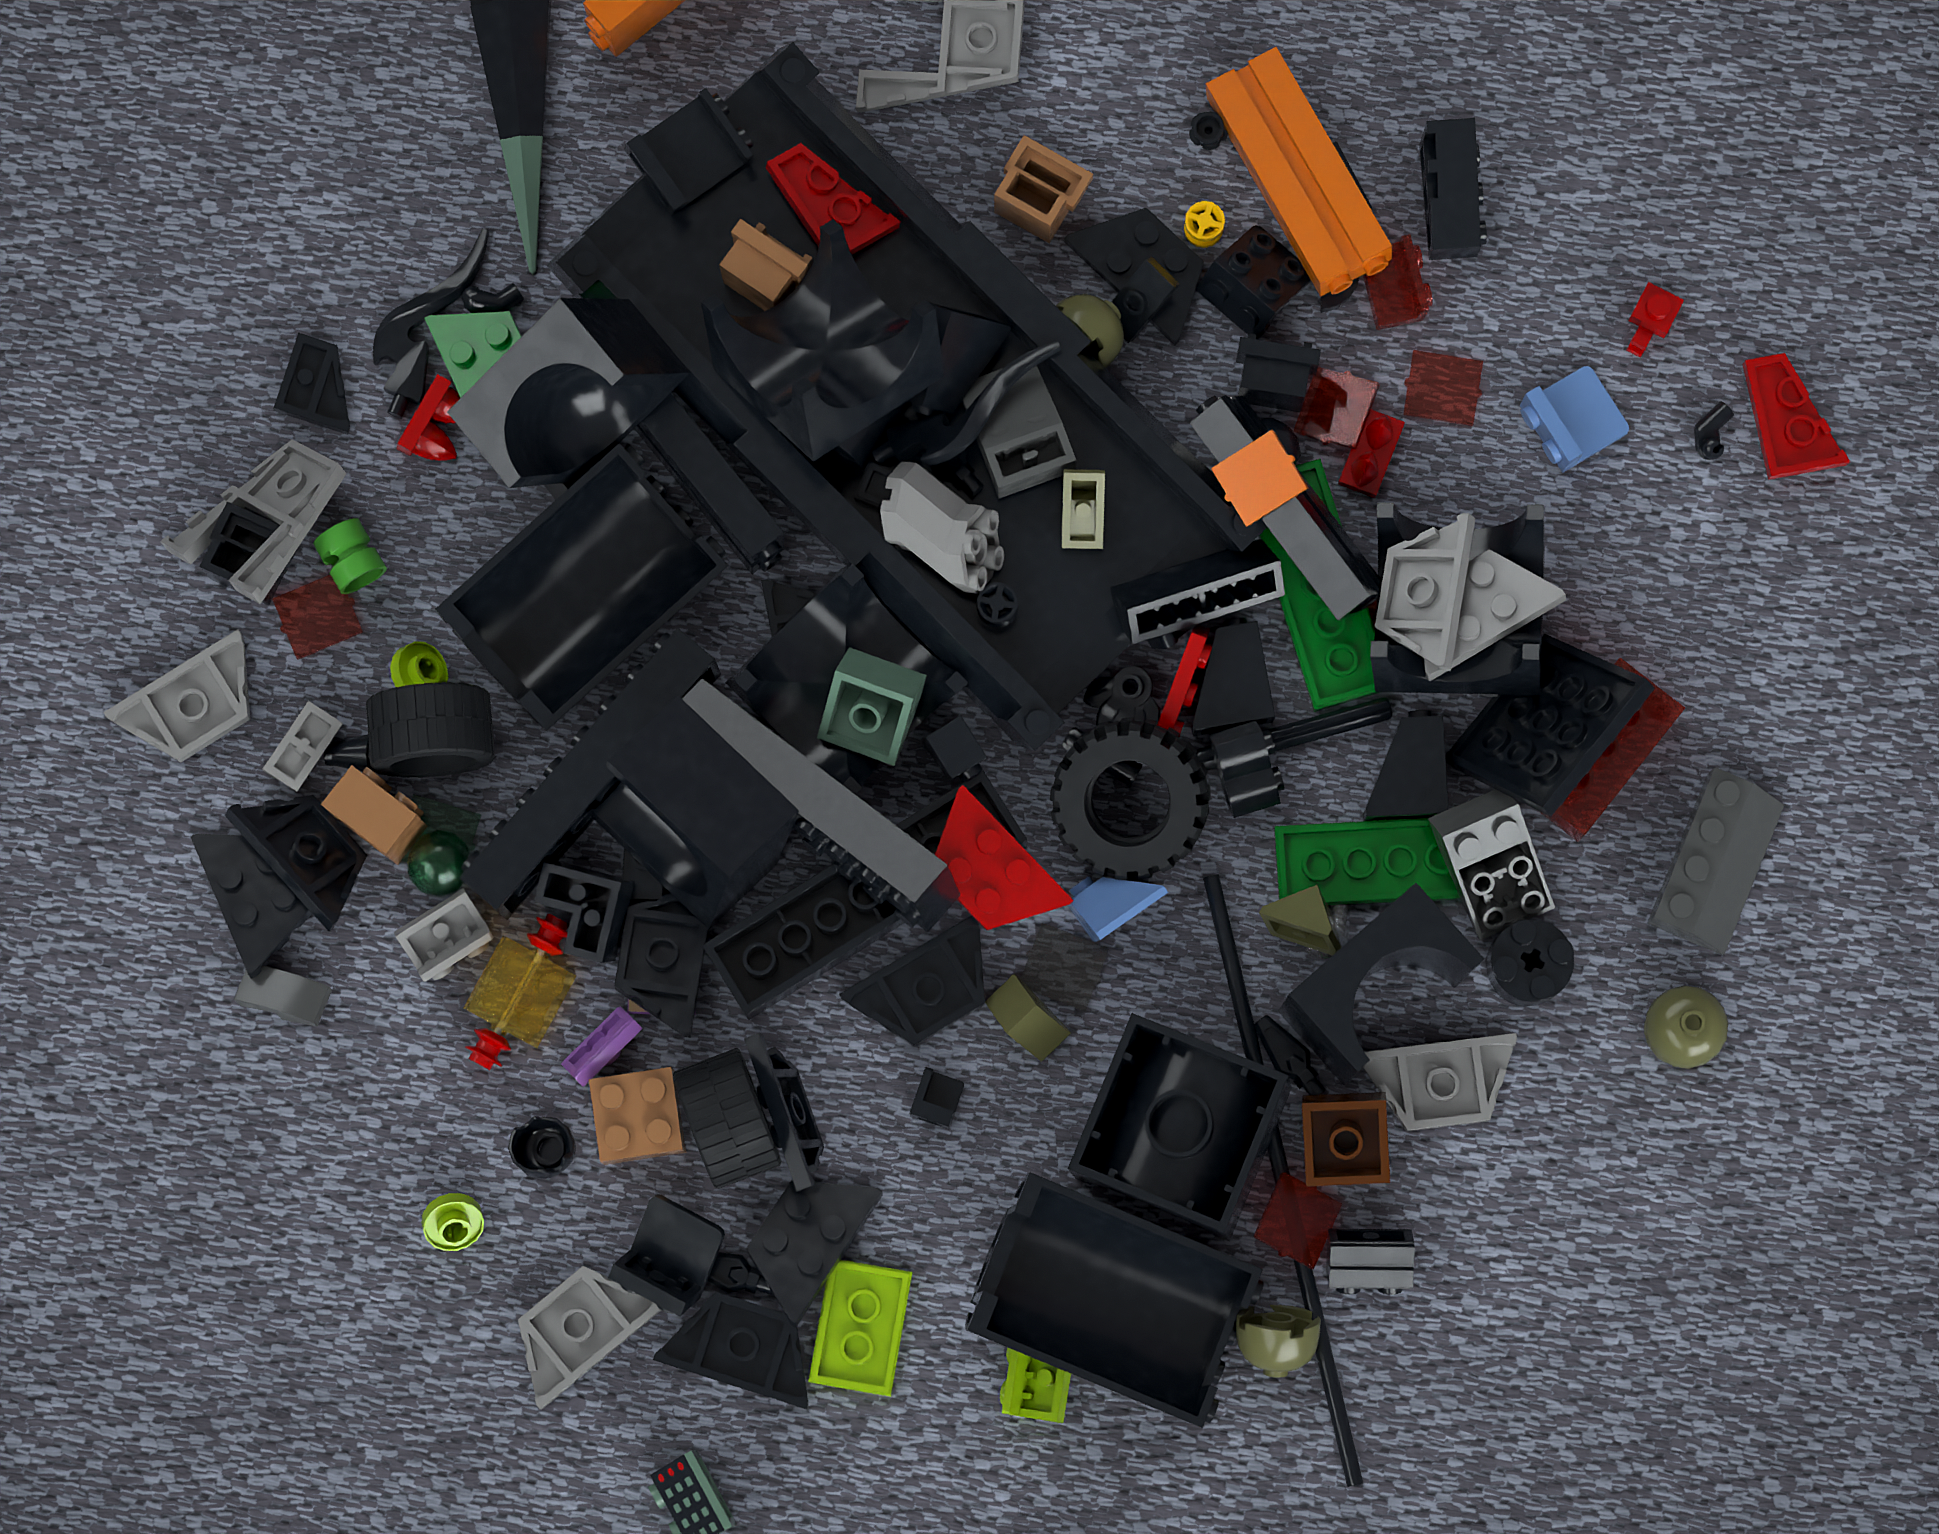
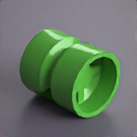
(352, 560)

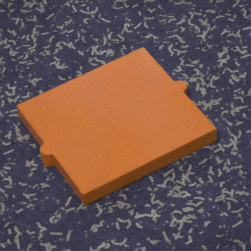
(1259, 478)

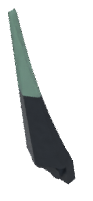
(514, 58)

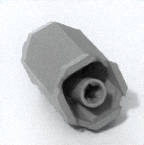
(941, 528)

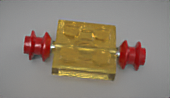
(519, 992)

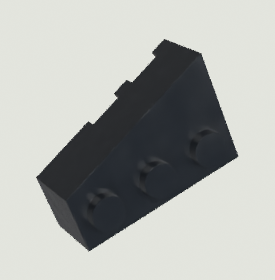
(1452, 189)

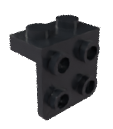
(1253, 280)
(669, 1256)

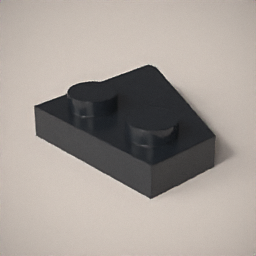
(314, 385)

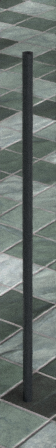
(1279, 1164)

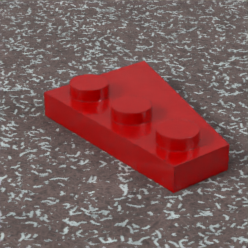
(821, 195)
(1787, 423)
(1182, 689)

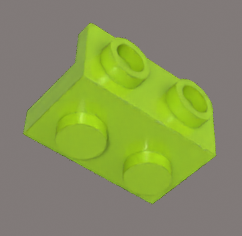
(1034, 1389)

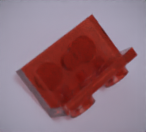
(1397, 291)

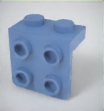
(1573, 418)

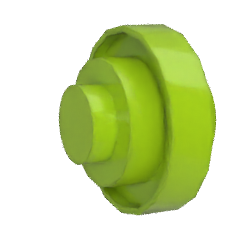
(418, 665)
(452, 1222)

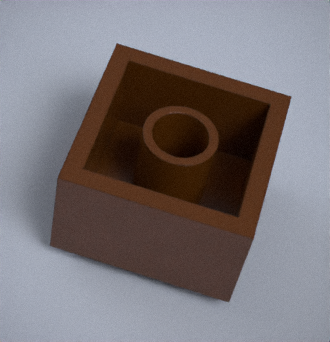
(1345, 1139)

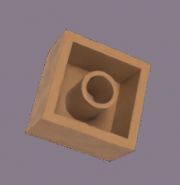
(369, 810)
(637, 1116)

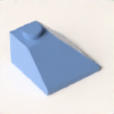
(1110, 903)

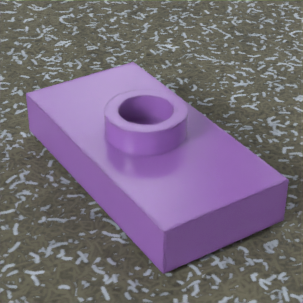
(602, 1046)

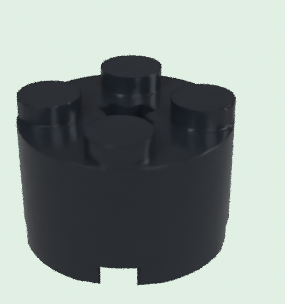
(1553, 956)

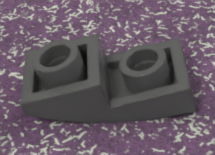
(285, 994)

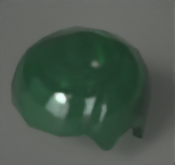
(437, 863)

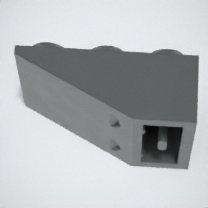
(1023, 436)
(1492, 862)

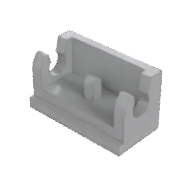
(302, 746)

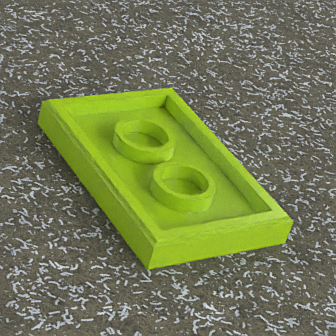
(860, 1328)

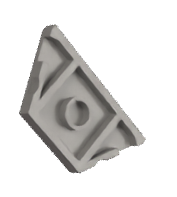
(1426, 589)
(1496, 603)
(191, 702)
(1442, 1080)
(578, 1329)

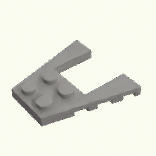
(976, 52)
(286, 489)

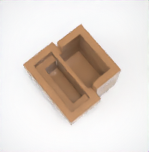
(1039, 189)
(762, 266)

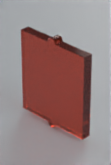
(1443, 388)
(1336, 408)
(316, 616)
(1297, 1220)

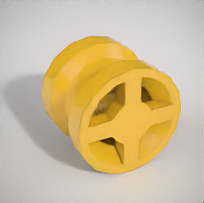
(1206, 215)

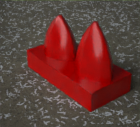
(421, 434)
(1370, 460)

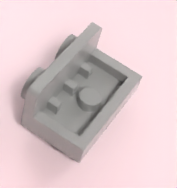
(444, 936)

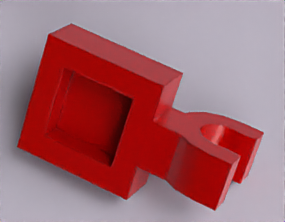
(1653, 315)

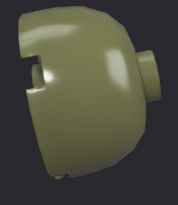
(1099, 322)
(1686, 1026)
(1277, 1339)

